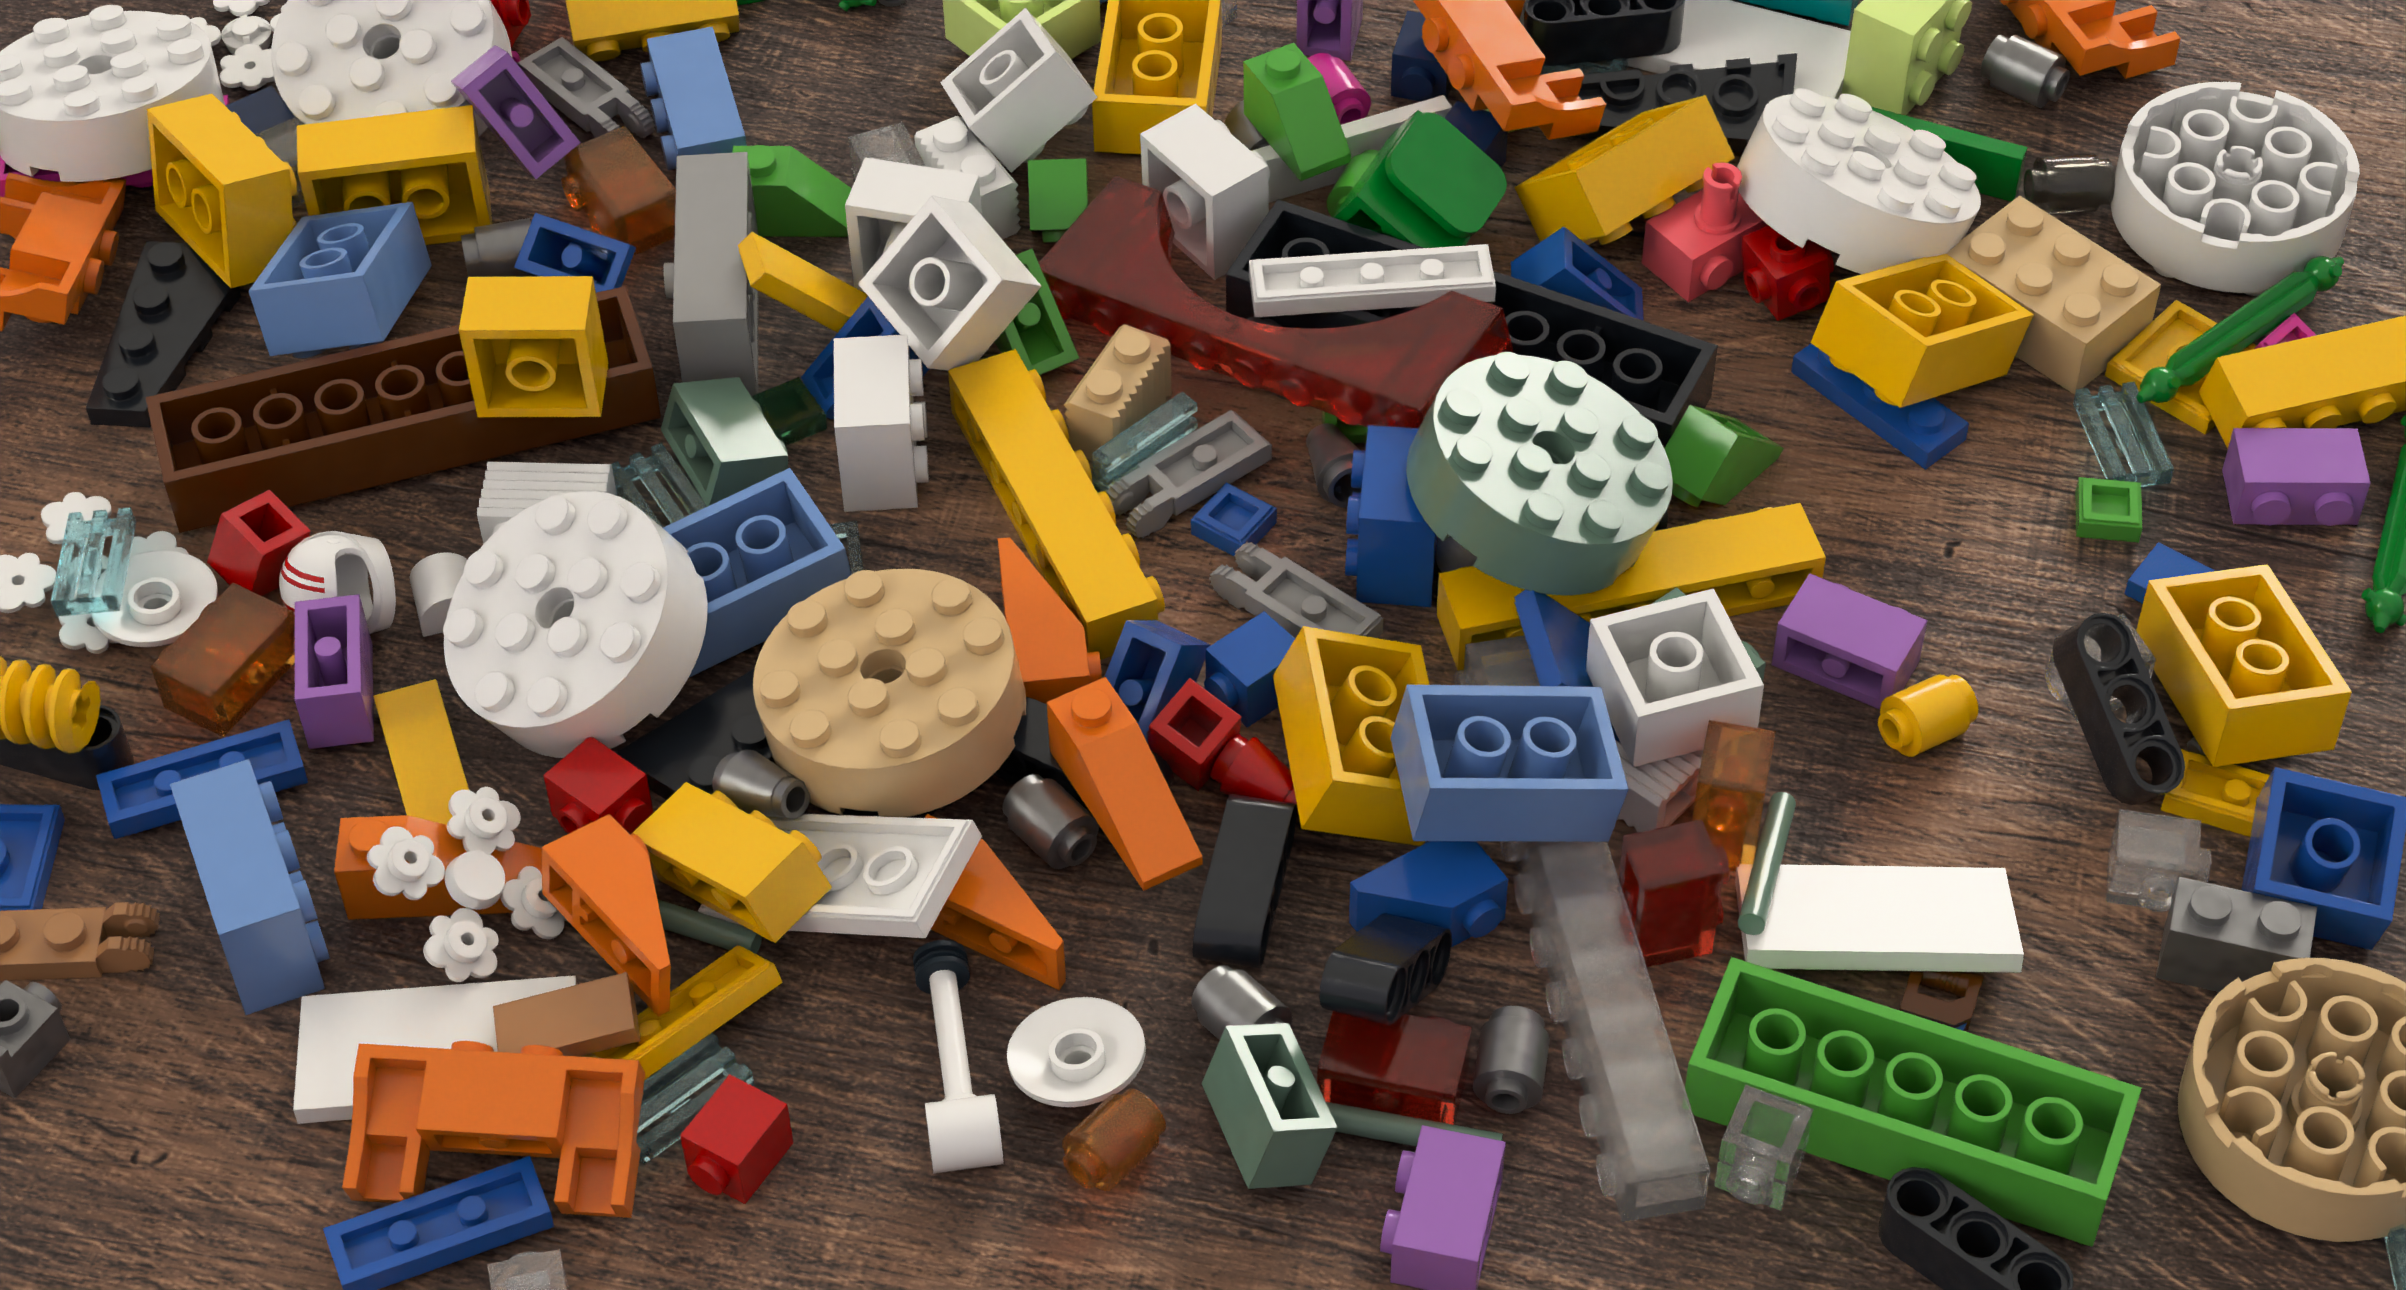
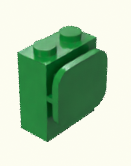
(1426, 186)

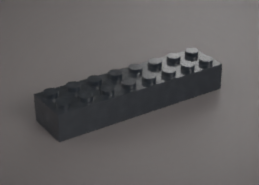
(1639, 360)

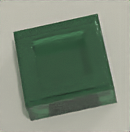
(791, 411)

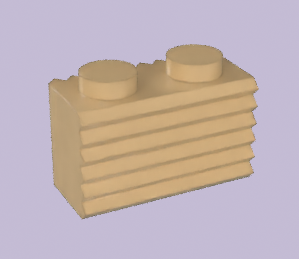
(1119, 388)

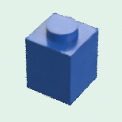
(1243, 667)

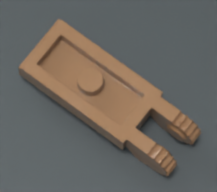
(76, 941)

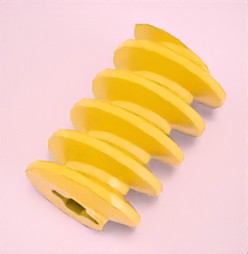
(47, 708)

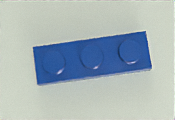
(1918, 430)
(141, 793)
(439, 1227)

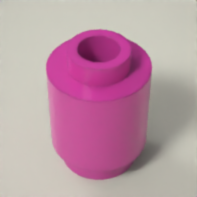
(1346, 92)

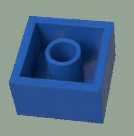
(1394, 542)
(2328, 850)

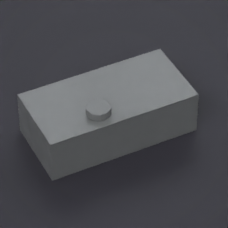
(708, 282)

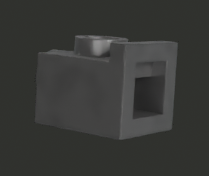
(28, 1033)

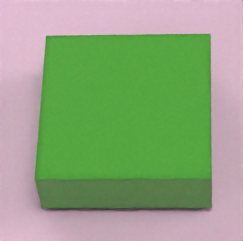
(2108, 509)

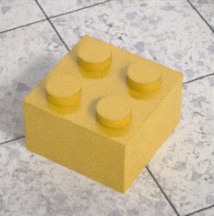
(534, 346)

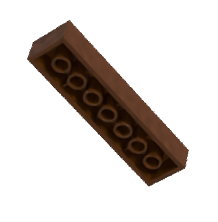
(366, 420)

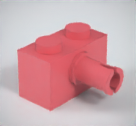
(1700, 238)

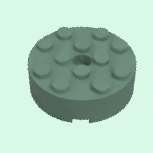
(1539, 473)

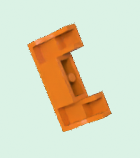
(2094, 37)
(1500, 68)
(59, 244)
(496, 1105)

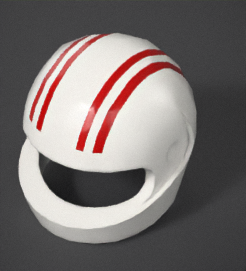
(338, 566)

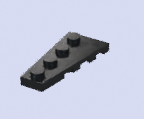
(1734, 92)
(157, 332)
(699, 738)

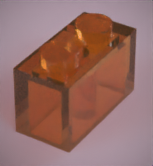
(621, 190)
(226, 659)
(1734, 787)

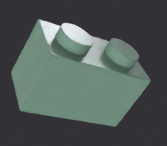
(721, 437)
(1268, 1105)

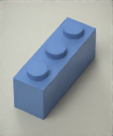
(692, 95)

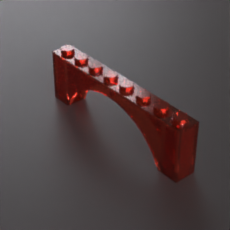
(1379, 373)

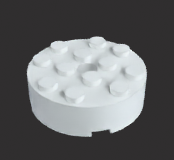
(379, 55)
(84, 86)
(1855, 182)
(2233, 186)
(574, 623)

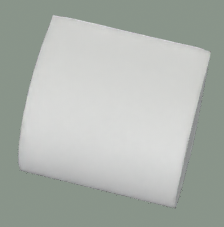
(433, 586)

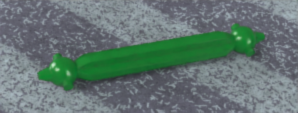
(2240, 329)
(2385, 602)

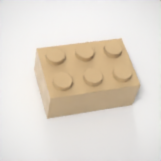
(2080, 293)

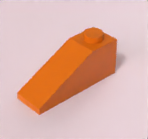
(1043, 630)
(1120, 782)
(355, 874)
(608, 894)
(1000, 920)

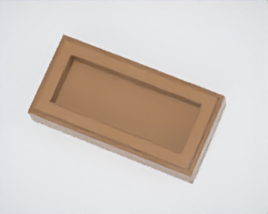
(572, 1018)

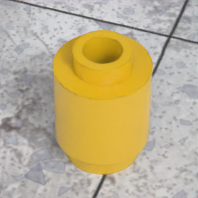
(1927, 714)

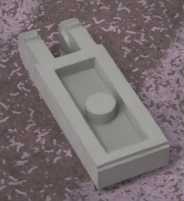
(584, 90)
(1188, 472)
(1291, 595)

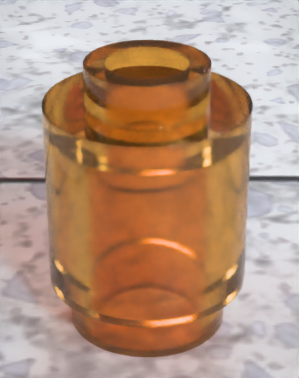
(1113, 1140)

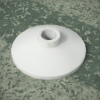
(159, 598)
(1076, 1052)

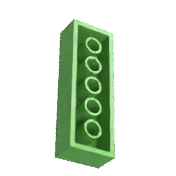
(1912, 1092)

